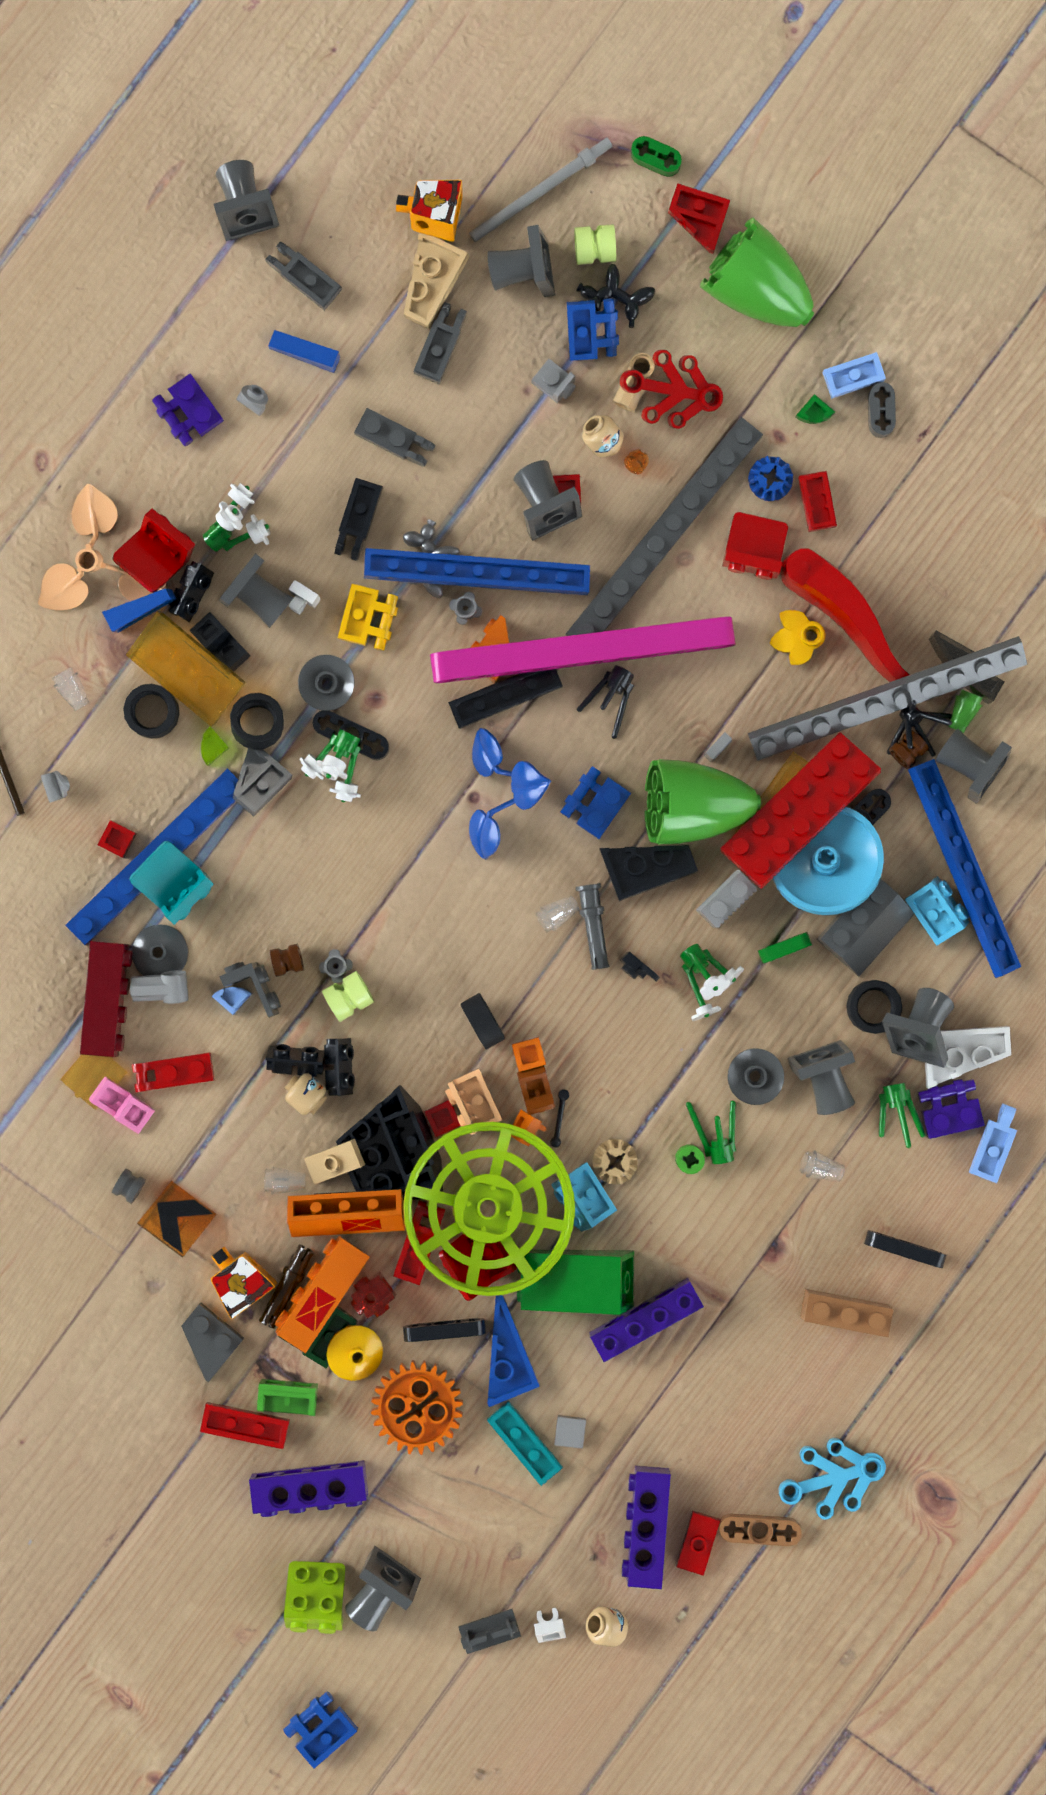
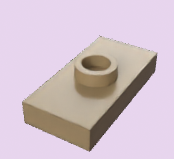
(334, 1161)

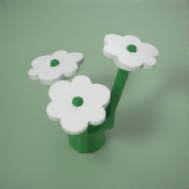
(696, 960)

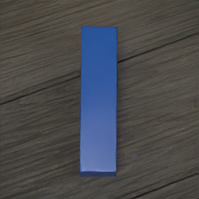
(305, 351)
(131, 612)

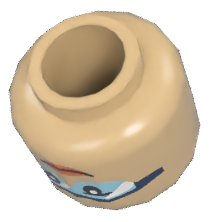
(602, 436)
(305, 1094)
(607, 1626)

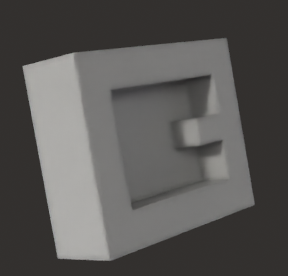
(554, 381)

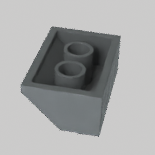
(866, 930)

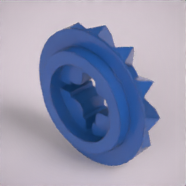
(777, 489)

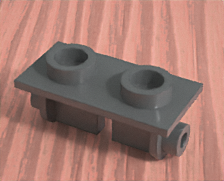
(489, 1631)

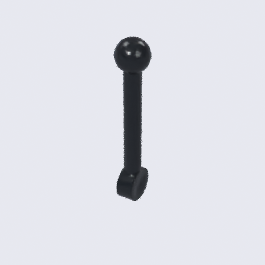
(563, 1096)

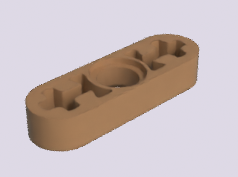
(781, 1523)

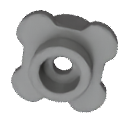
(466, 600)
(335, 974)

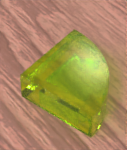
(212, 746)

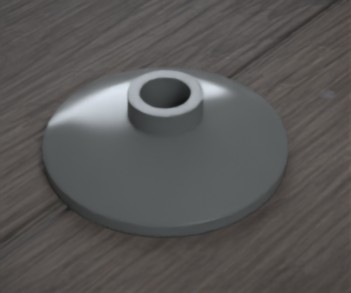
(320, 669)
(173, 946)
(770, 1079)

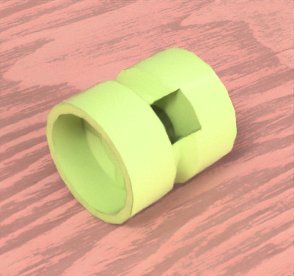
(595, 244)
(348, 996)

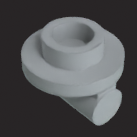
(253, 398)
(55, 785)

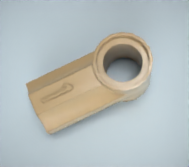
(630, 401)

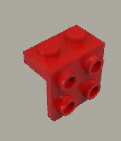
(755, 546)
(154, 552)
(486, 1277)

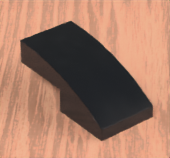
(219, 642)

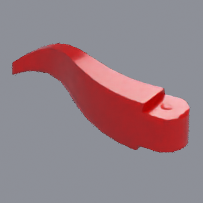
(836, 596)

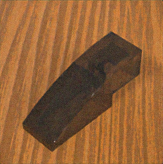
(949, 649)

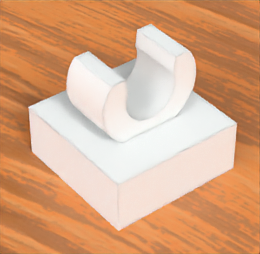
(302, 597)
(551, 1629)

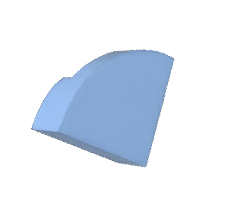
(232, 998)

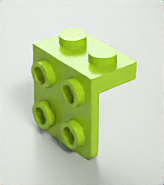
(314, 1596)

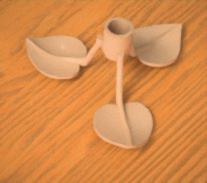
(61, 584)

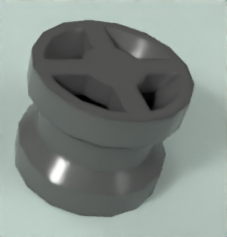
(128, 1186)

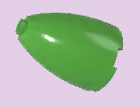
(760, 279)
(694, 802)

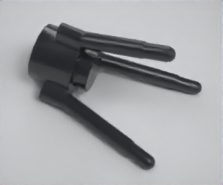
(618, 681)

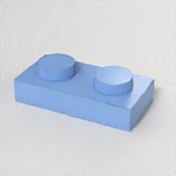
(854, 375)

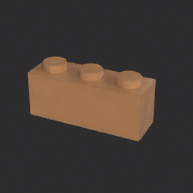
(846, 1313)

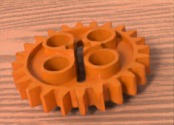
(402, 1387)

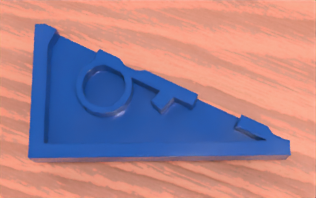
(510, 1365)

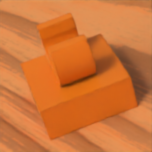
(528, 1054)
(528, 1123)

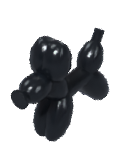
(611, 290)

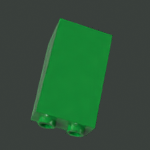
(582, 1282)

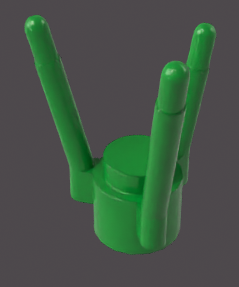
(898, 1097)
(721, 1148)

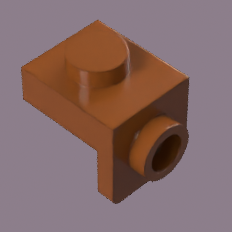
(536, 1090)

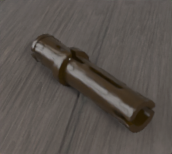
(292, 1275)

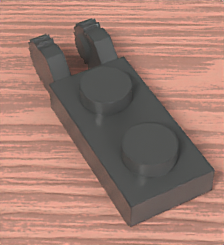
(305, 277)
(439, 345)
(392, 436)

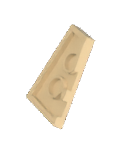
(433, 277)

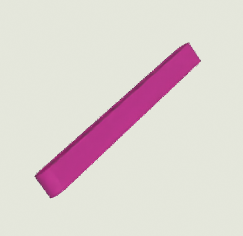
(582, 649)

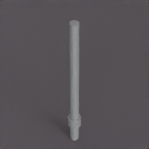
(584, 159)

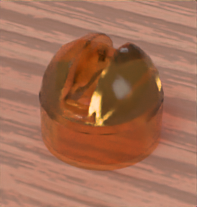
(632, 465)

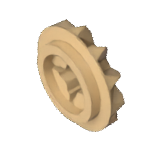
(615, 1147)

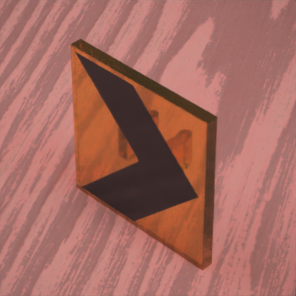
(176, 1219)

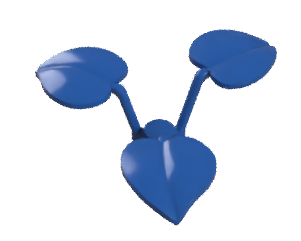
(527, 788)

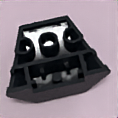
(391, 1144)

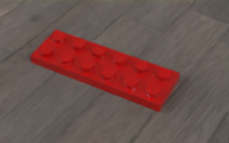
(800, 810)

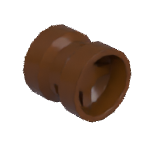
(907, 756)
(286, 960)

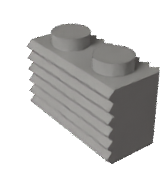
(726, 899)

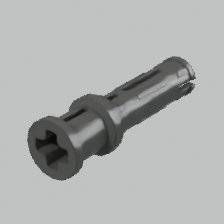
(591, 911)

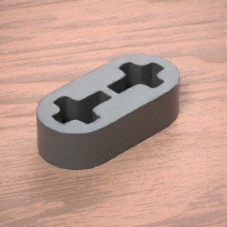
(888, 409)

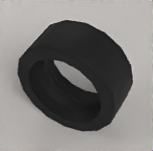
(140, 692)
(251, 701)
(858, 991)
(482, 1021)

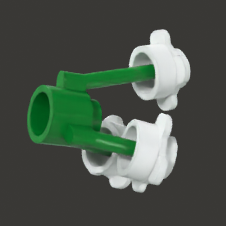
(230, 518)
(334, 767)

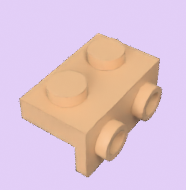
(473, 1099)

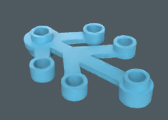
(836, 1476)

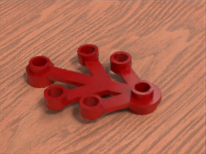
(676, 390)

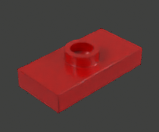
(817, 501)
(698, 1543)

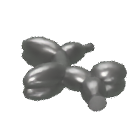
(423, 539)

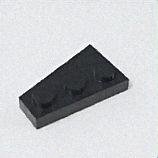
(646, 868)

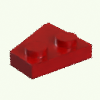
(699, 214)

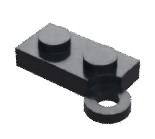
(636, 968)

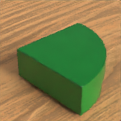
(815, 411)

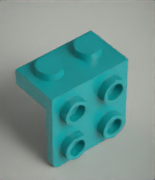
(171, 881)

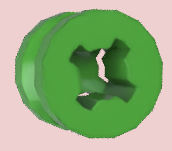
(686, 1153)

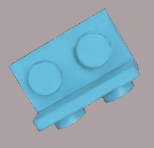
(938, 910)
(590, 1198)

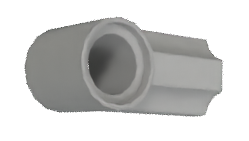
(168, 986)

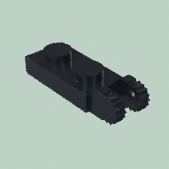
(358, 516)

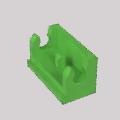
(287, 1397)

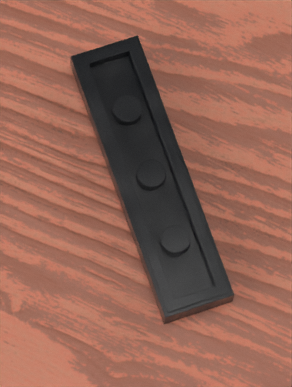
(503, 696)

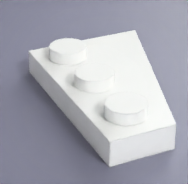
(969, 1050)

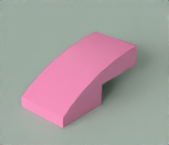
(121, 1105)

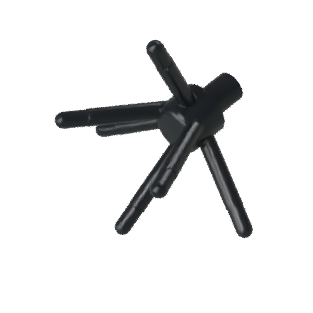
(911, 718)

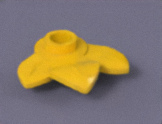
(793, 637)

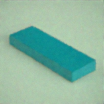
(524, 1443)

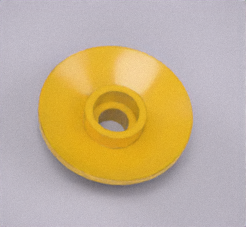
(348, 1342)

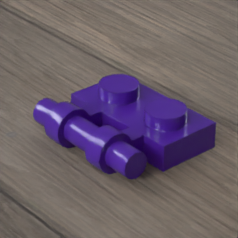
(194, 404)
(952, 1117)

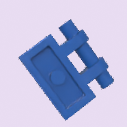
(583, 333)
(603, 807)
(326, 1736)

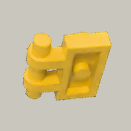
(359, 615)

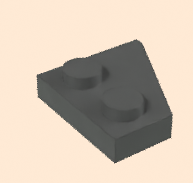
(259, 780)
(210, 1340)

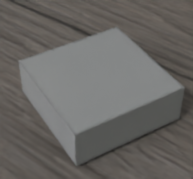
(715, 750)
(570, 1431)

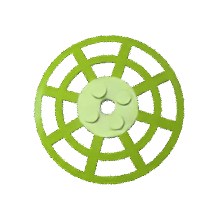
(507, 1208)

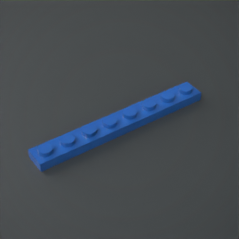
(476, 571)
(180, 832)
(964, 868)

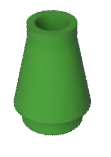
(964, 710)

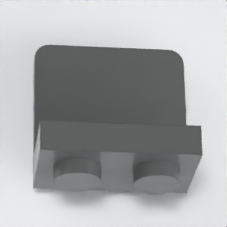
(259, 976)

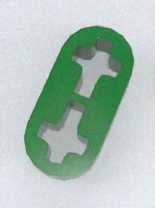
(658, 150)
(785, 947)

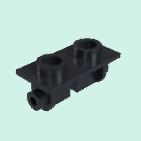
(197, 580)
(283, 1057)
(341, 1079)

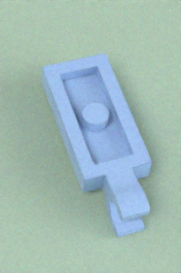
(994, 1146)

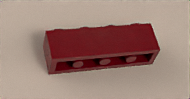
(105, 998)

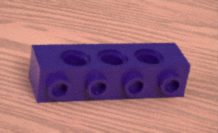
(645, 1319)
(349, 1473)
(649, 1572)

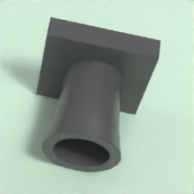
(245, 208)
(524, 264)
(549, 507)
(257, 593)
(973, 762)
(920, 1034)
(824, 1070)
(385, 1583)

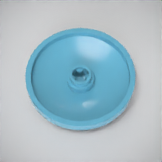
(835, 867)

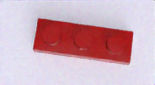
(244, 1425)

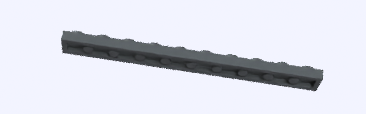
(667, 529)
(888, 698)

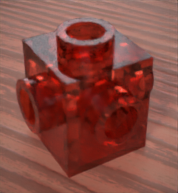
(379, 1288)

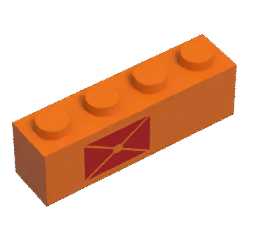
(345, 1213)
(321, 1294)

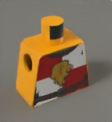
(434, 207)
(239, 1281)

